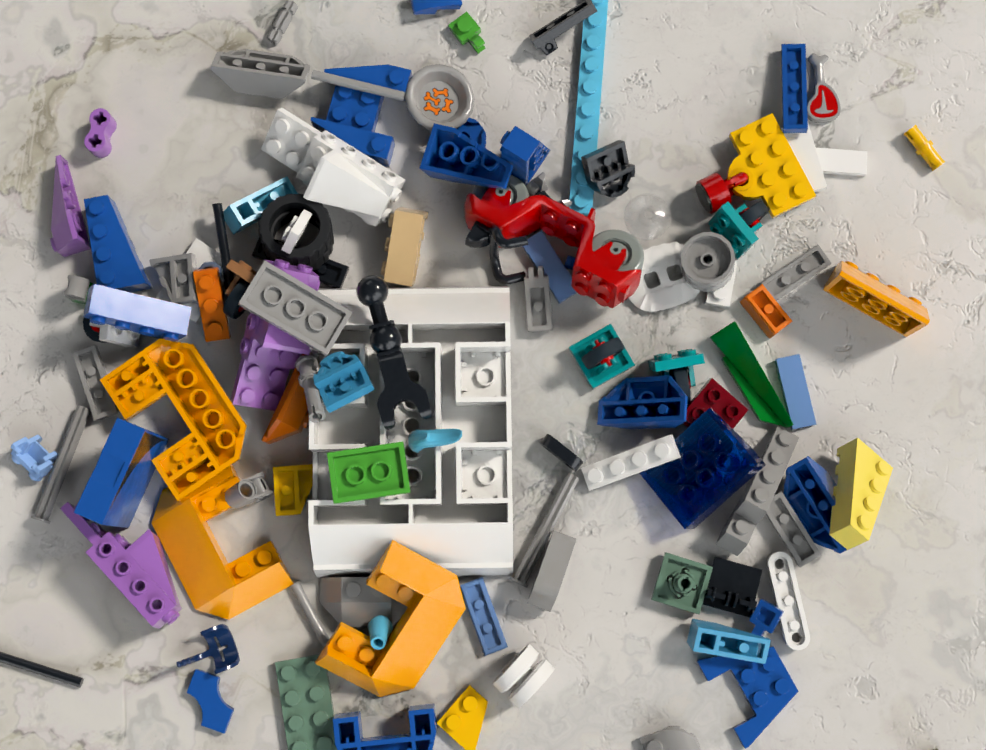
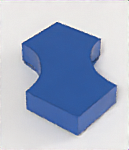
(215, 711)

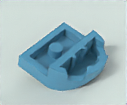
(342, 380)

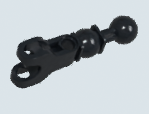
(386, 342)

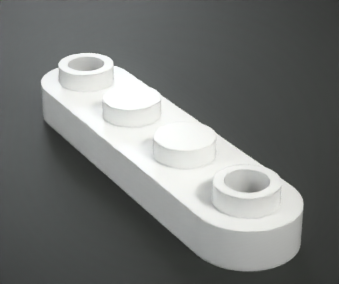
(788, 599)

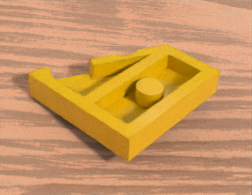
(291, 488)
(465, 718)

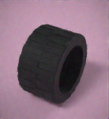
(282, 212)

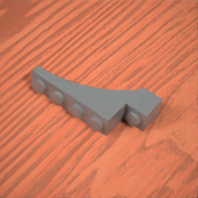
(758, 493)

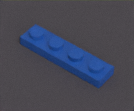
(794, 88)

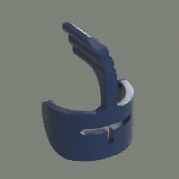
(225, 638)

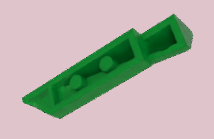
(750, 376)

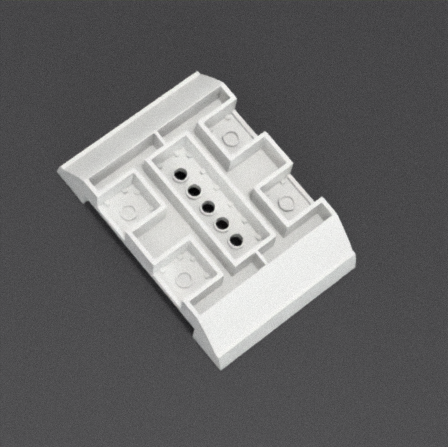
(464, 492)

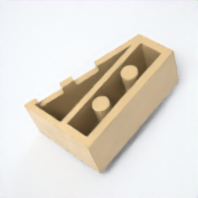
(403, 246)

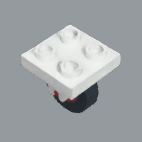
(108, 333)

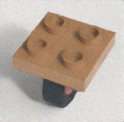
(243, 277)

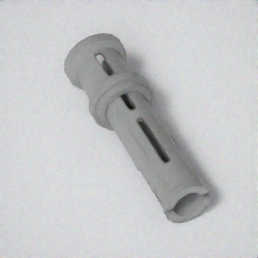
(307, 367)

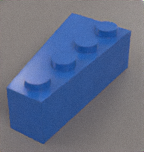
(112, 249)

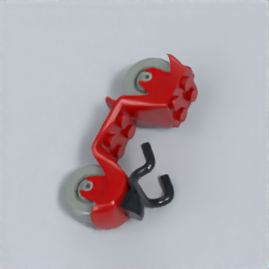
(605, 264)

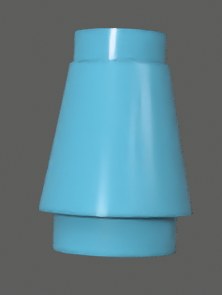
(379, 631)

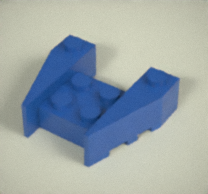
(356, 113)
(422, 733)

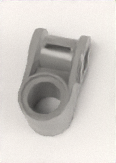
(248, 491)

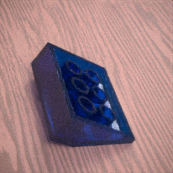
(709, 472)

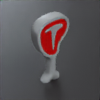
(825, 103)

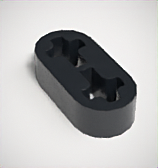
(561, 452)

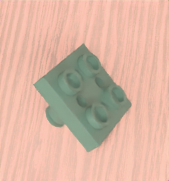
(697, 574)

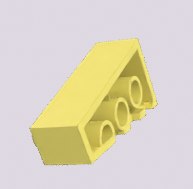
(858, 493)

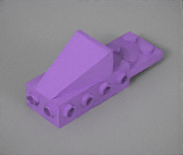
(269, 352)
(134, 569)

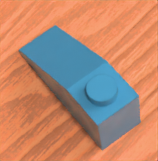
(727, 642)

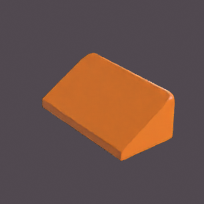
(765, 311)

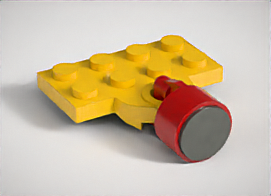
(762, 170)

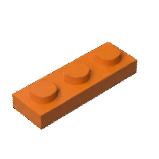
(211, 304)

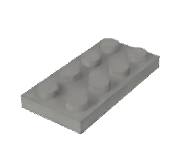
(295, 308)

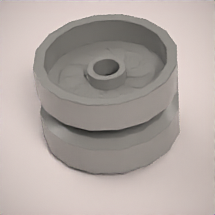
(707, 247)

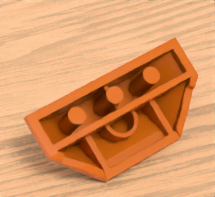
(290, 413)

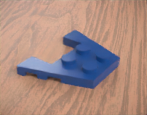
(764, 686)

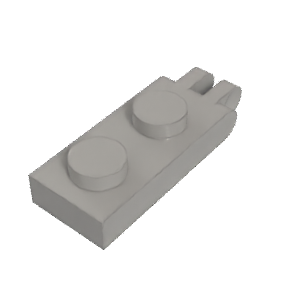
(538, 301)

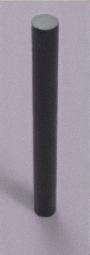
(223, 243)
(41, 670)

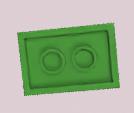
(368, 472)

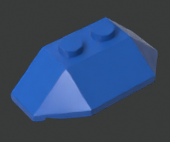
(644, 404)
(811, 496)

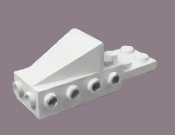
(333, 169)

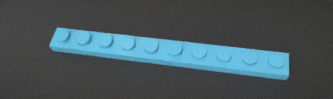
(588, 104)

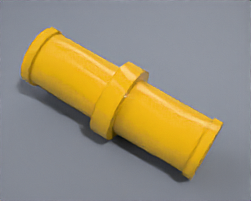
(924, 147)

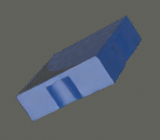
(121, 475)

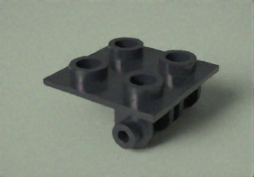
(733, 587)

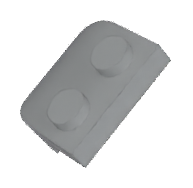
(670, 739)

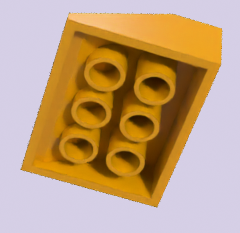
(876, 300)

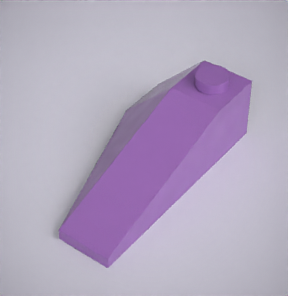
(67, 219)

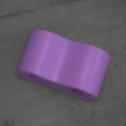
(100, 133)

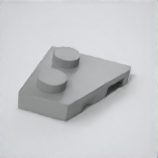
(177, 277)

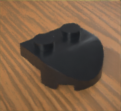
(608, 169)

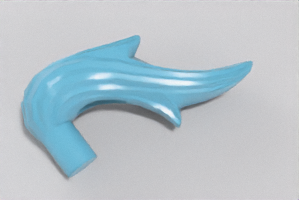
(432, 438)

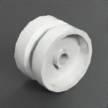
(527, 679)

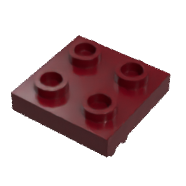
(720, 400)

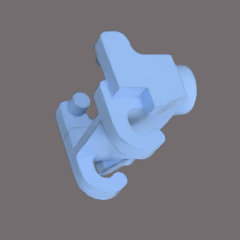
(33, 457)

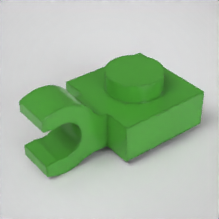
(467, 30)

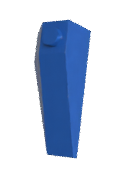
(462, 160)

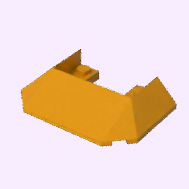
(200, 400)
(198, 560)
(431, 613)

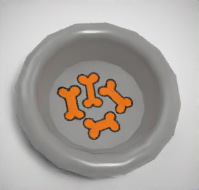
(439, 97)

